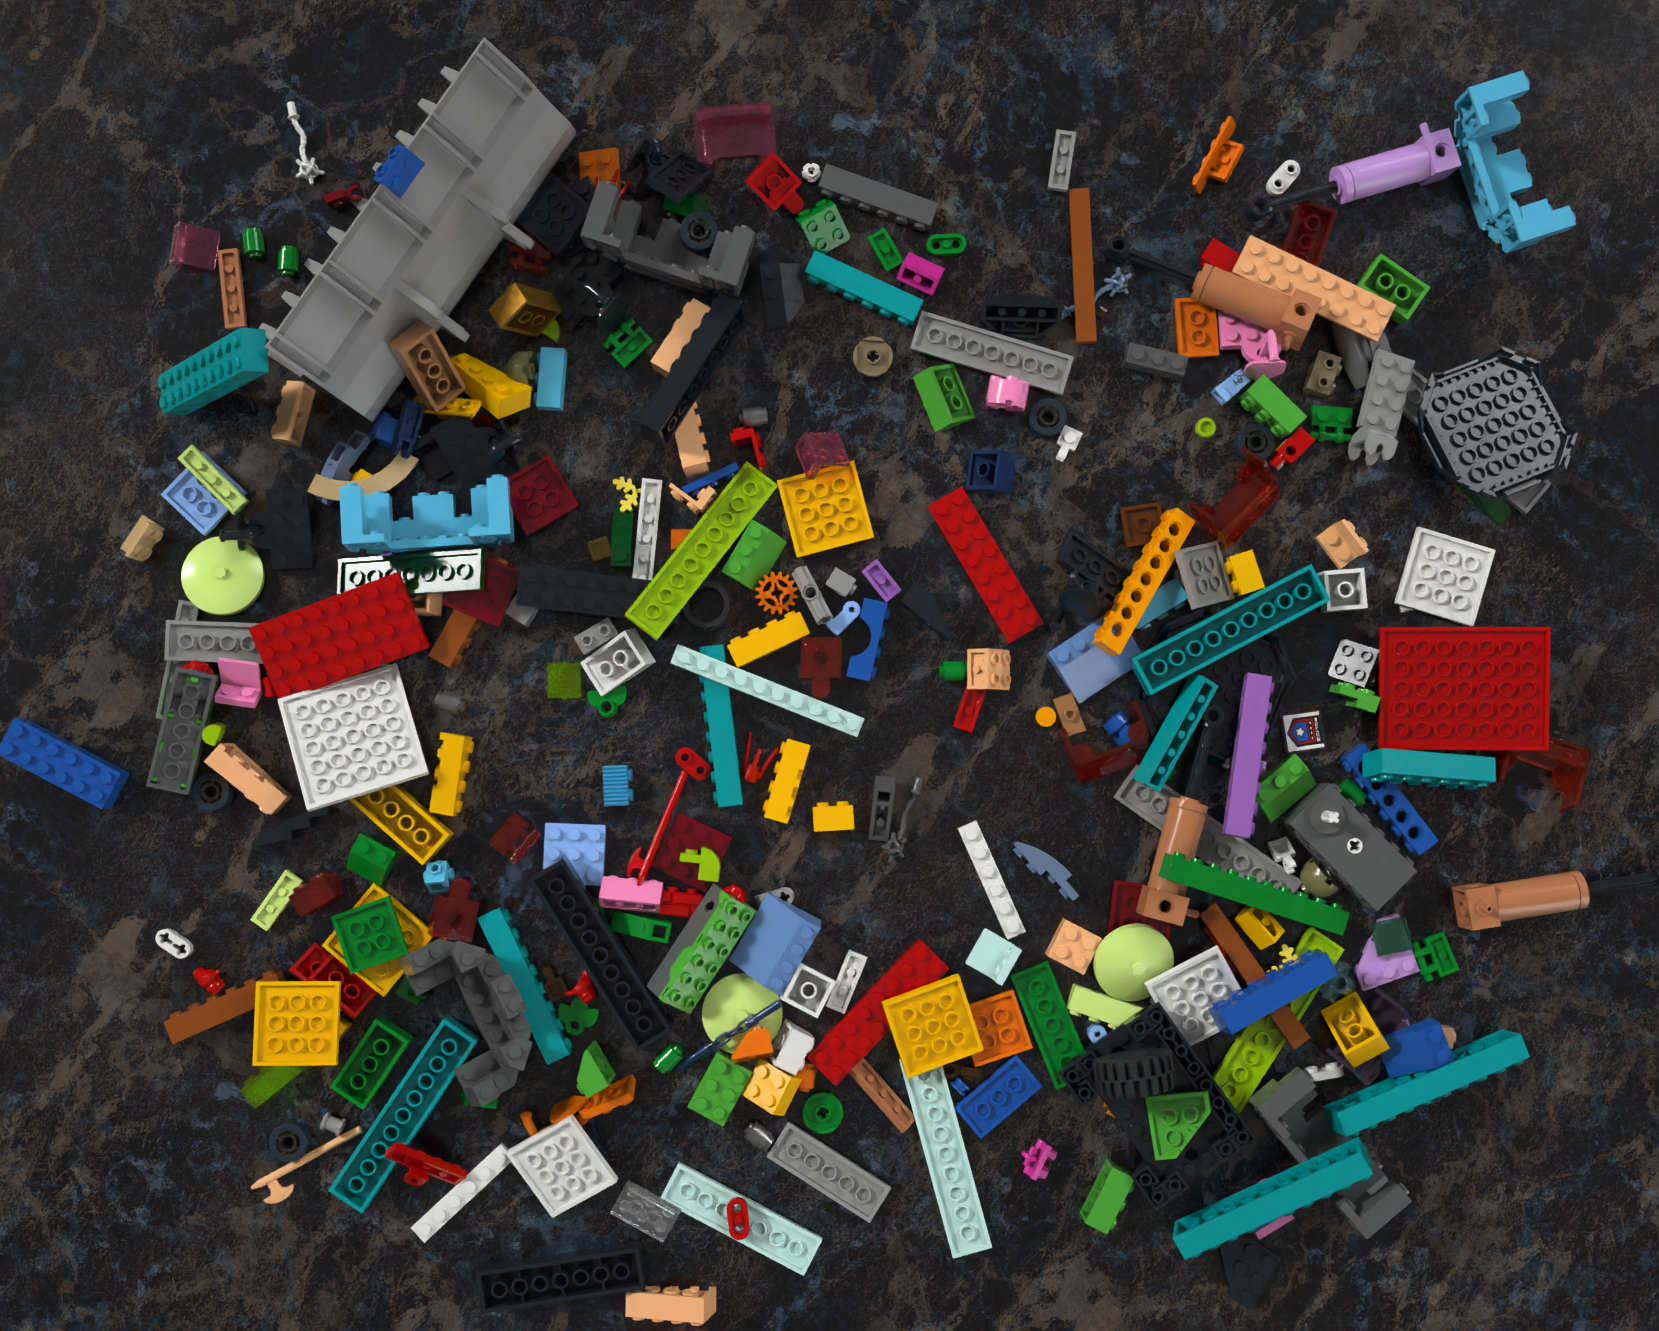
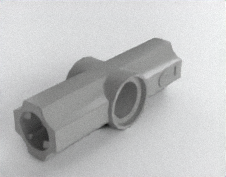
(816, 604)

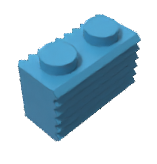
(616, 785)

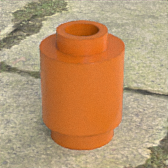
(808, 1076)

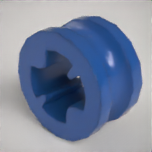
(960, 1085)

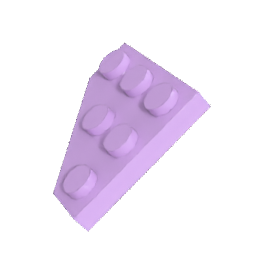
(1378, 970)

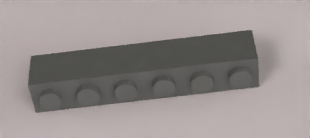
(877, 197)

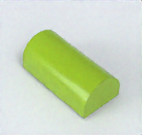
(213, 733)

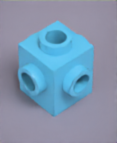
(438, 876)

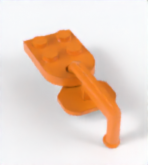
(616, 1094)

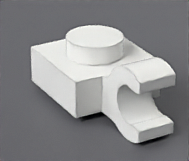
(1067, 440)
(1283, 851)

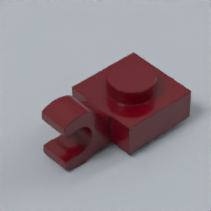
(340, 197)

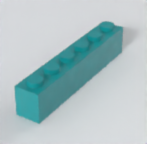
(863, 288)
(1175, 732)

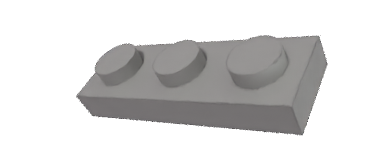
(1061, 160)

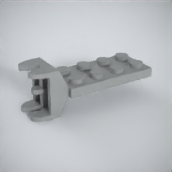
(1382, 407)

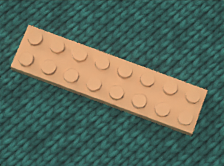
(1340, 301)

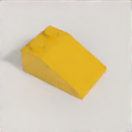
(1354, 1029)

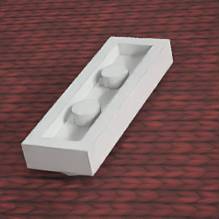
(846, 981)

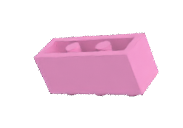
(627, 895)

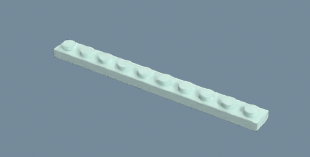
(767, 690)

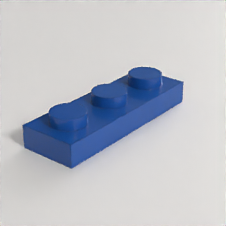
(711, 480)

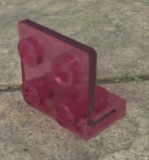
(194, 246)
(820, 450)

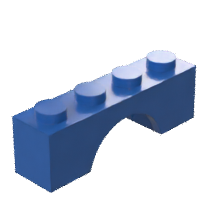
(873, 614)

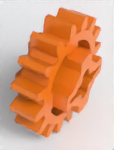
(778, 603)

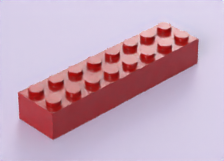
(866, 1020)

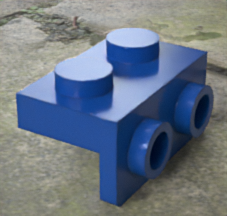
(398, 170)

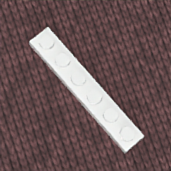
(647, 529)
(991, 879)
(462, 1193)

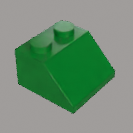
(372, 858)

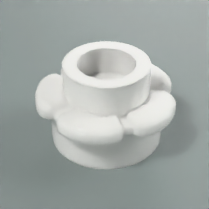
(811, 177)

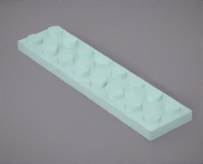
(769, 1231)

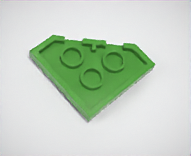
(1175, 1120)

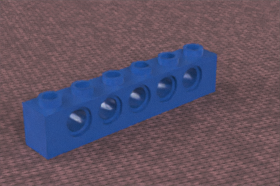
(1423, 836)

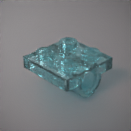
(1331, 990)

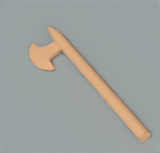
(280, 1193)

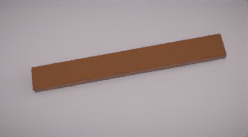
(1082, 266)
(1250, 970)

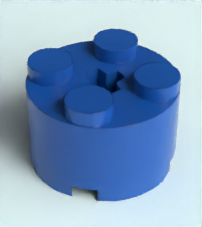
(384, 430)

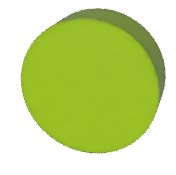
(1205, 427)

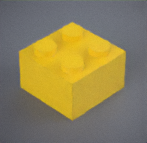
(771, 1087)

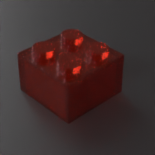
(317, 894)

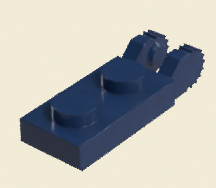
(407, 428)

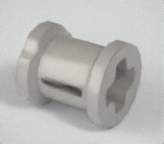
(332, 1124)

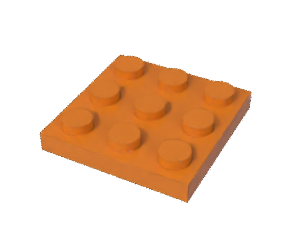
(999, 1027)

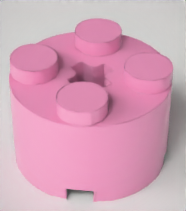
(1007, 393)

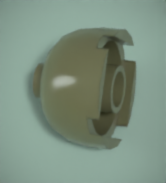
(522, 368)
(1317, 880)

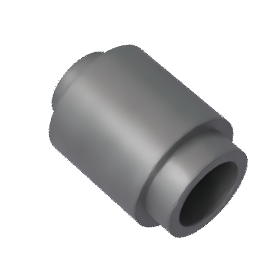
(753, 417)
(450, 702)
(758, 1135)

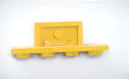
(456, 407)

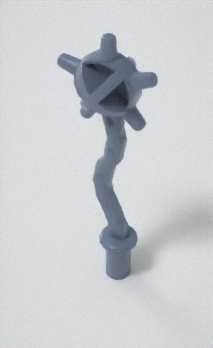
(1117, 283)

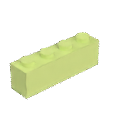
(1099, 1006)

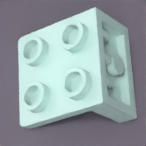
(993, 956)

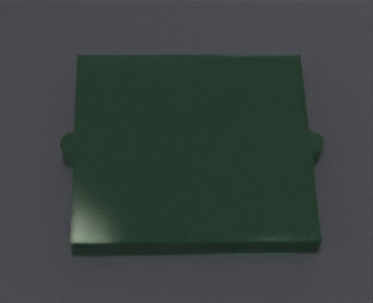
(1391, 936)

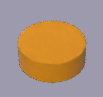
(1045, 716)

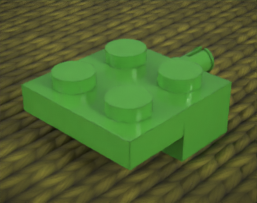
(1359, 699)

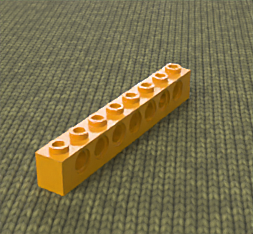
(1162, 560)

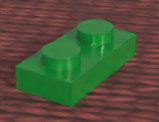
(885, 250)

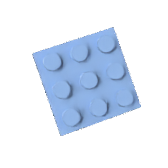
(196, 501)
(581, 844)

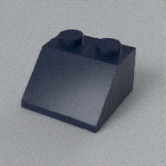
(991, 471)

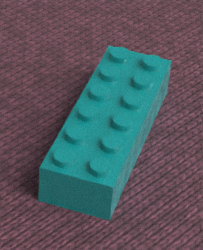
(1429, 768)

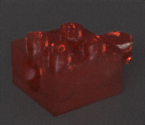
(820, 662)
(454, 914)

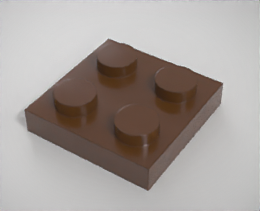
(1139, 523)

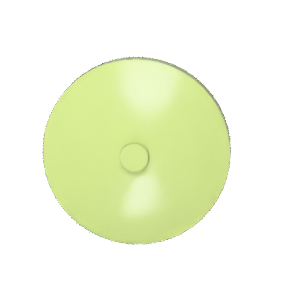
(222, 577)
(1129, 959)
(733, 1001)

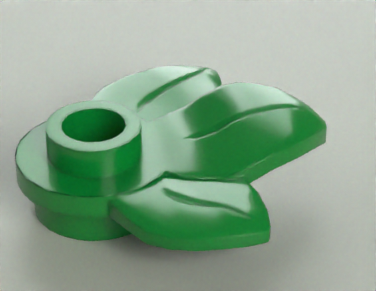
(614, 698)
(577, 1012)

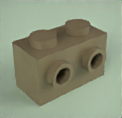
(1322, 374)

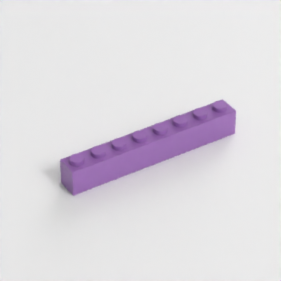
(1247, 756)

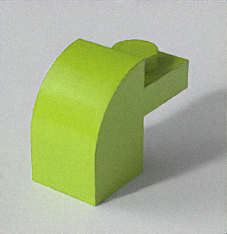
(709, 863)

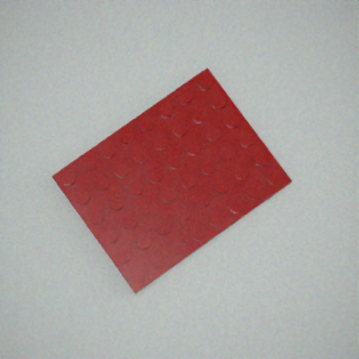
(1464, 688)

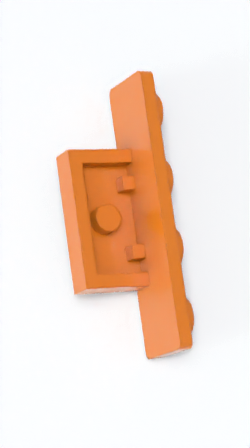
(1220, 159)

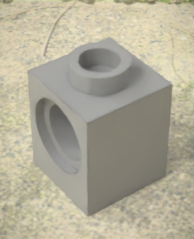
(841, 583)

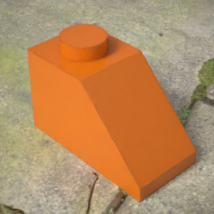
(753, 1046)

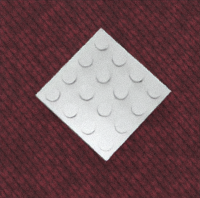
(1444, 576)
(1191, 989)
(562, 1165)

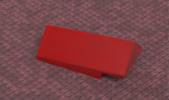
(321, 966)

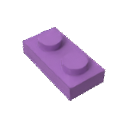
(881, 580)

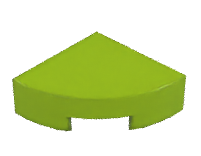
(552, 331)

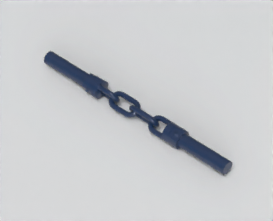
(750, 1022)

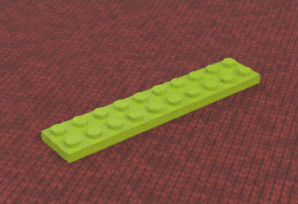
(701, 551)
(1262, 1040)

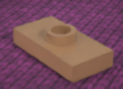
(1069, 714)

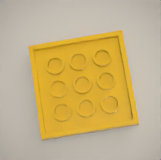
(825, 510)
(385, 975)
(296, 1023)
(932, 1025)

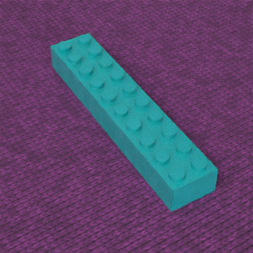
(214, 371)
(1229, 629)
(1403, 1093)
(404, 1113)
(1273, 1198)

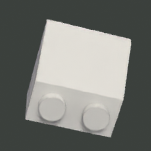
(791, 1047)

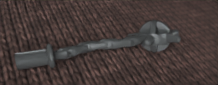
(895, 845)

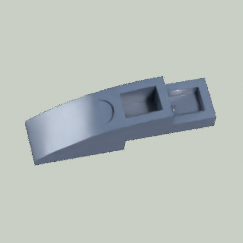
(342, 458)
(1040, 862)

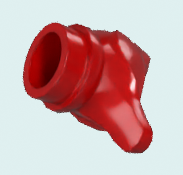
(209, 979)
(584, 989)

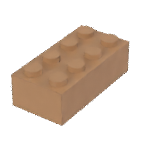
(427, 366)

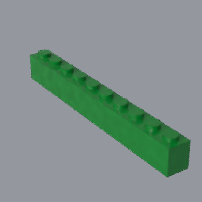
(1252, 893)

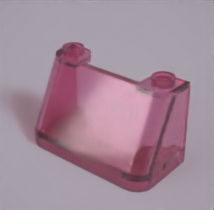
(734, 131)

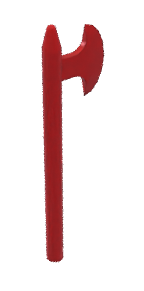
(635, 861)

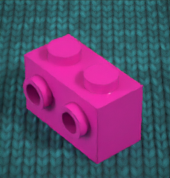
(920, 273)

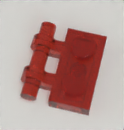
(538, 251)
(510, 833)

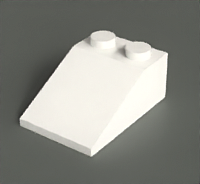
(617, 661)

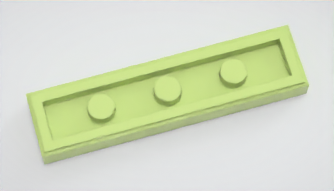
(213, 479)

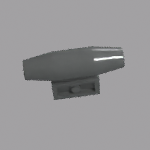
(1357, 353)

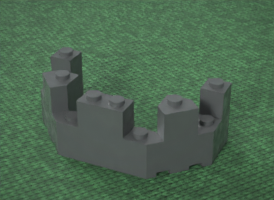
(614, 227)
(493, 1004)
(1308, 1136)

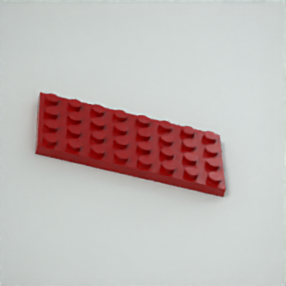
(339, 636)

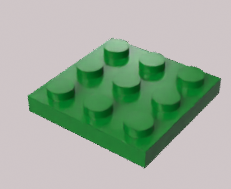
(370, 934)

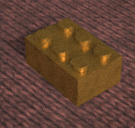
(525, 309)

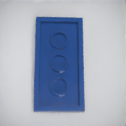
(998, 1096)

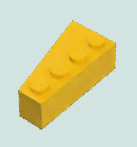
(494, 388)
(451, 773)
(787, 780)

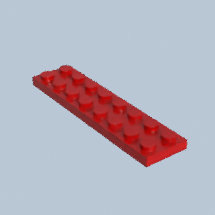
(985, 565)

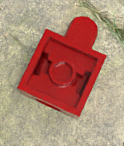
(776, 184)

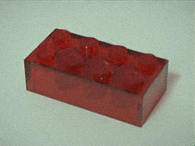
(1309, 231)

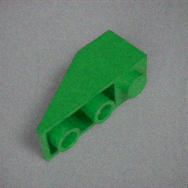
(642, 926)

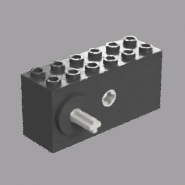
(1349, 845)

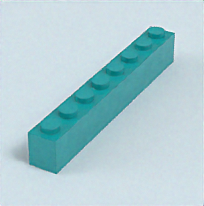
(721, 735)
(513, 959)

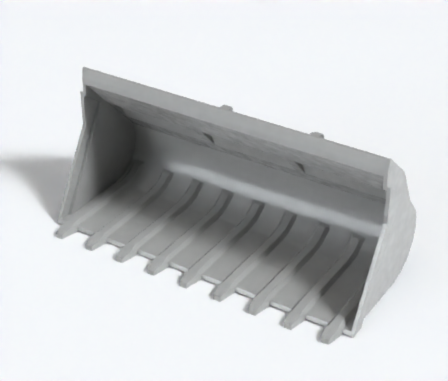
(419, 253)

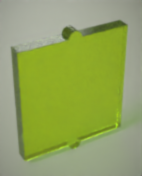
(564, 680)

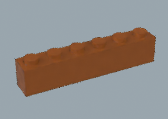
(458, 633)
(216, 1009)

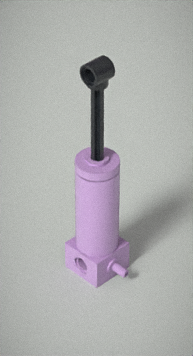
(1424, 162)

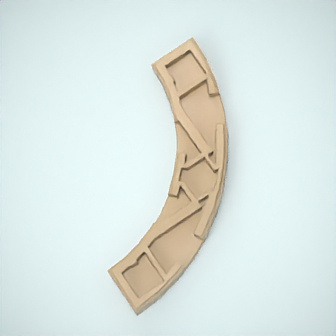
(381, 481)

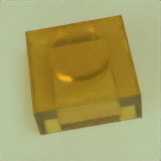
(599, 548)

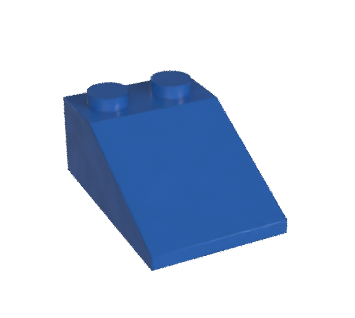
(1416, 1049)

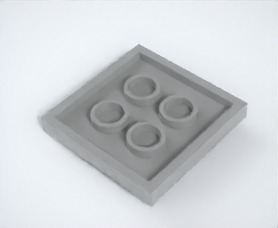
(1204, 575)

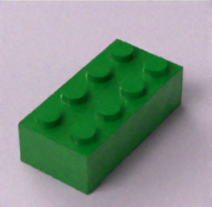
(372, 1062)

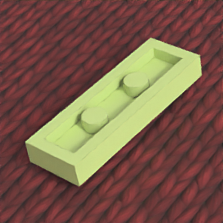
(276, 900)

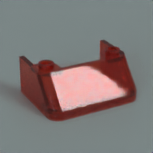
(1243, 504)
(1565, 761)
(1090, 767)

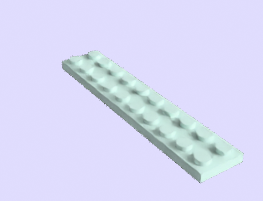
(947, 1162)

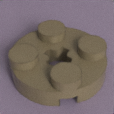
(864, 349)

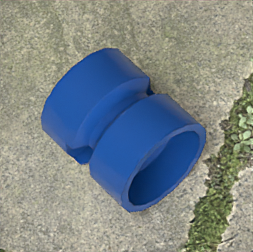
(1118, 726)

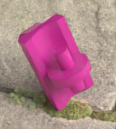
(1036, 1158)

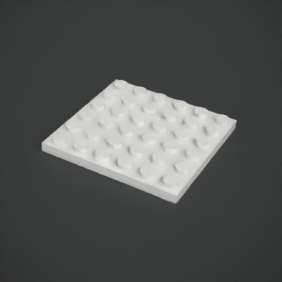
(352, 737)

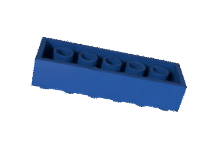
(63, 763)
(1273, 991)

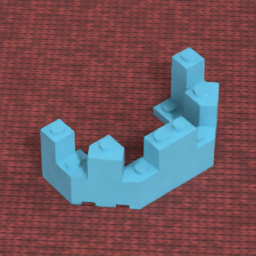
(1494, 178)
(434, 528)

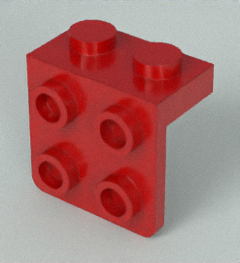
(745, 436)

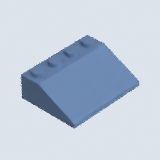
(1085, 666)
(775, 943)

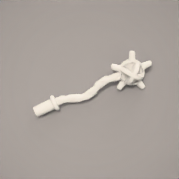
(307, 169)

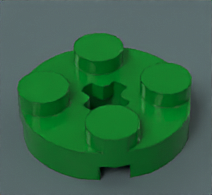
(813, 1105)

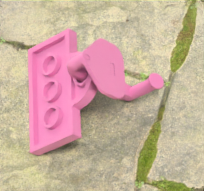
(1251, 339)

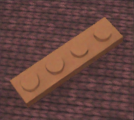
(232, 289)
(882, 1095)

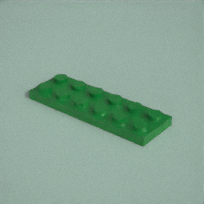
(1047, 1017)

